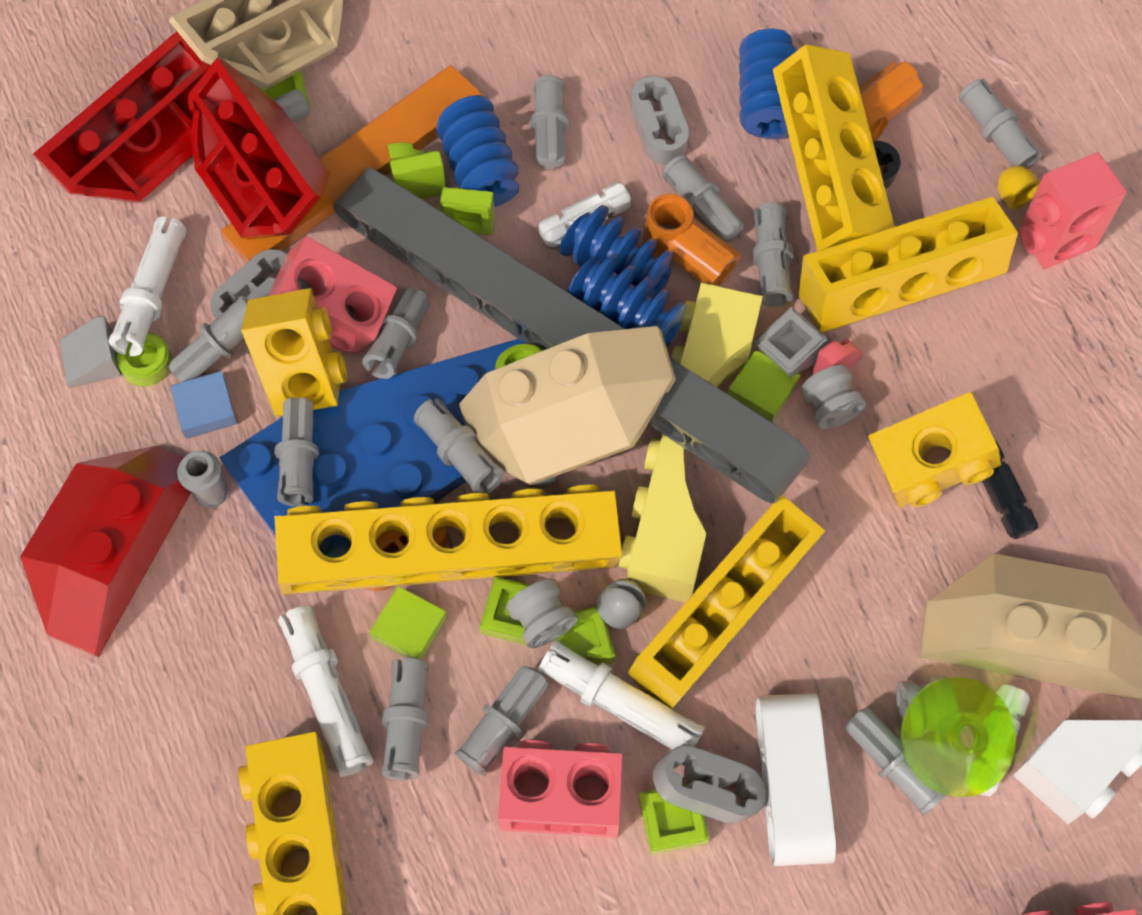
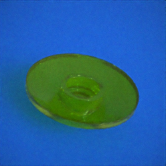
(933, 740)

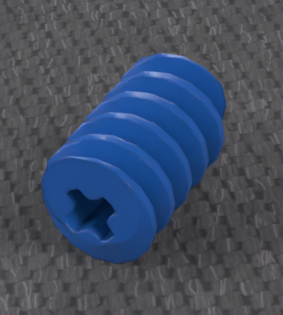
(759, 97)
(478, 148)
(593, 237)
(623, 302)

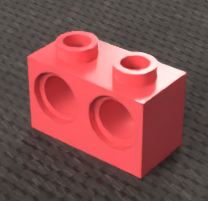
(1071, 210)
(334, 284)
(559, 807)

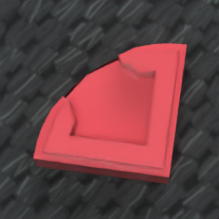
(838, 354)

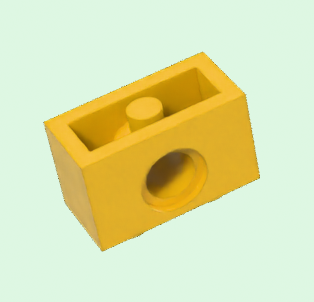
(951, 425)

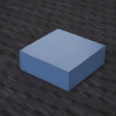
(203, 404)

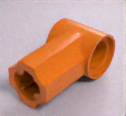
(889, 94)
(693, 244)

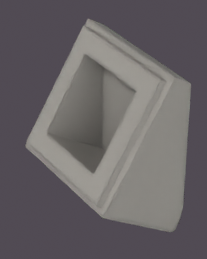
(791, 343)
(88, 354)

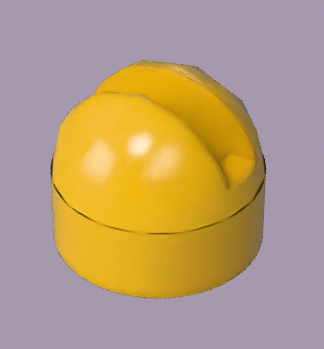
(1017, 186)

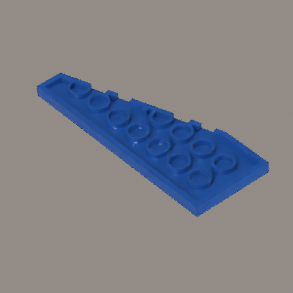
(367, 444)

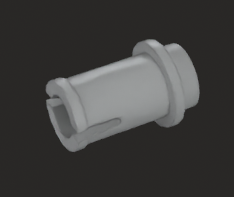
(201, 474)

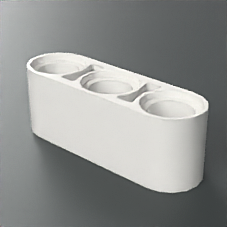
(795, 780)

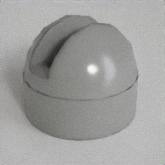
(621, 603)

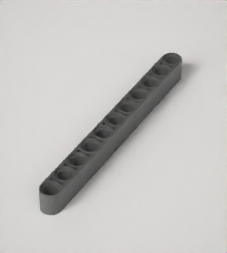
(542, 314)

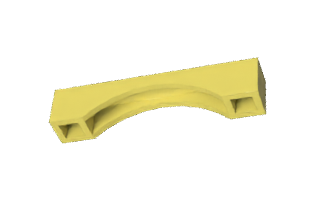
(670, 535)

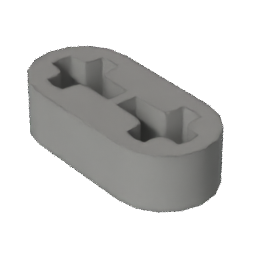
(668, 117)
(248, 281)
(707, 792)

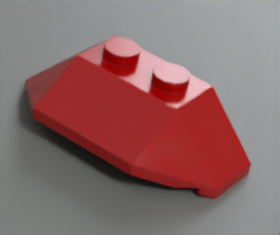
(132, 131)
(252, 155)
(101, 542)

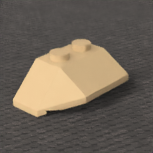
(262, 37)
(570, 402)
(1037, 626)

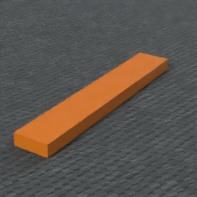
(408, 121)

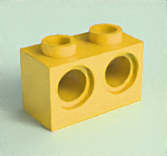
(286, 355)

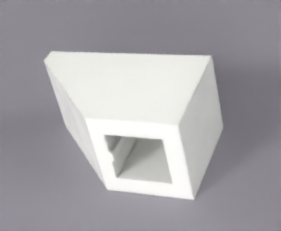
(1078, 764)

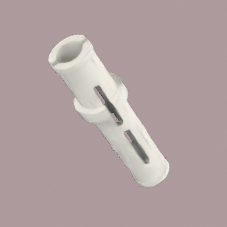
(143, 301)
(619, 698)
(329, 701)

